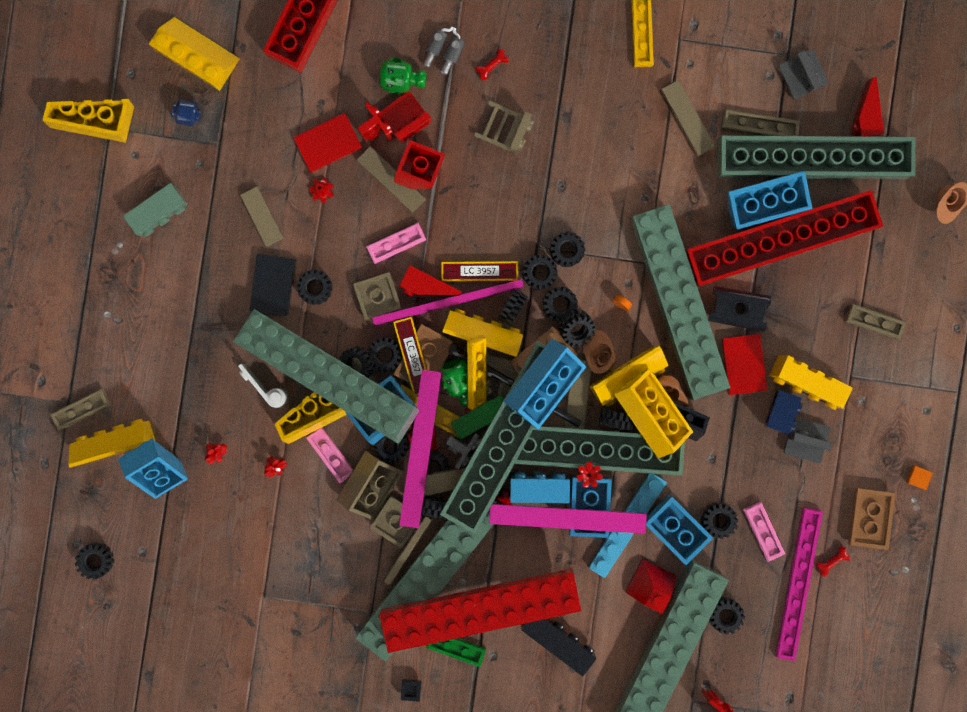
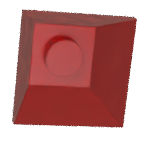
(651, 586)

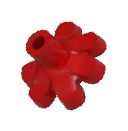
(323, 192)
(214, 452)
(274, 466)
(591, 479)

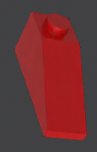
(868, 117)
(422, 284)

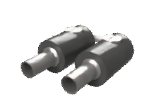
(452, 53)

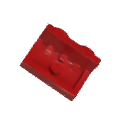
(370, 128)

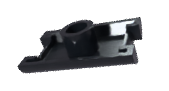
(752, 304)

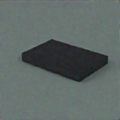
(272, 284)

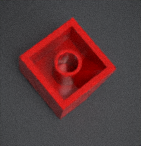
(419, 166)

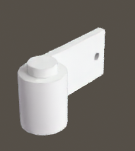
(275, 398)

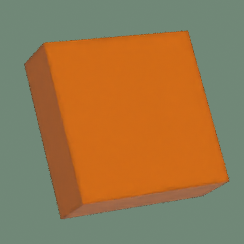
(919, 477)

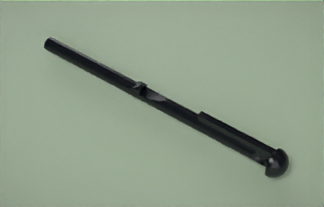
(454, 349)

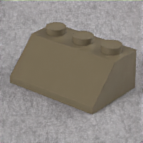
(369, 486)

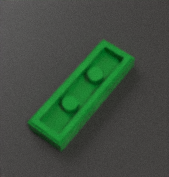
(477, 418)
(460, 650)

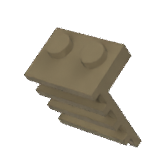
(515, 138)

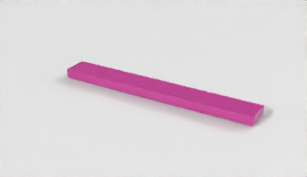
(448, 302)
(420, 449)
(568, 518)
(798, 584)

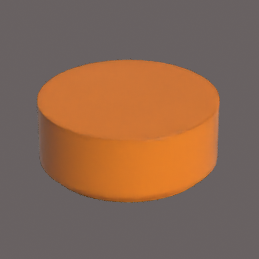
(622, 302)

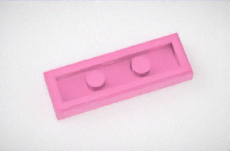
(396, 243)
(330, 454)
(763, 531)

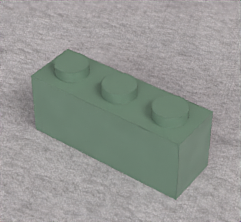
(156, 210)

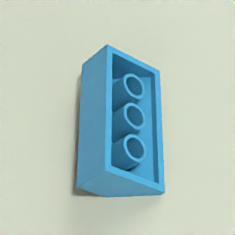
(768, 200)
(545, 383)

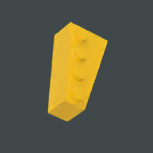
(97, 119)
(810, 381)
(307, 417)

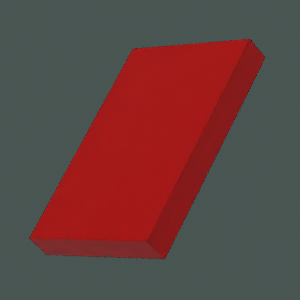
(327, 143)
(744, 364)

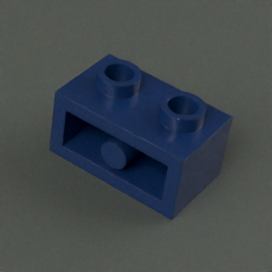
(783, 412)

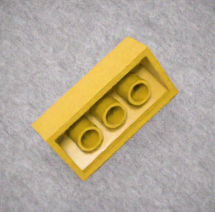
(194, 52)
(496, 337)
(609, 384)
(654, 413)
(110, 443)

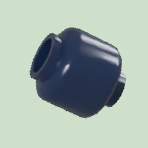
(186, 112)

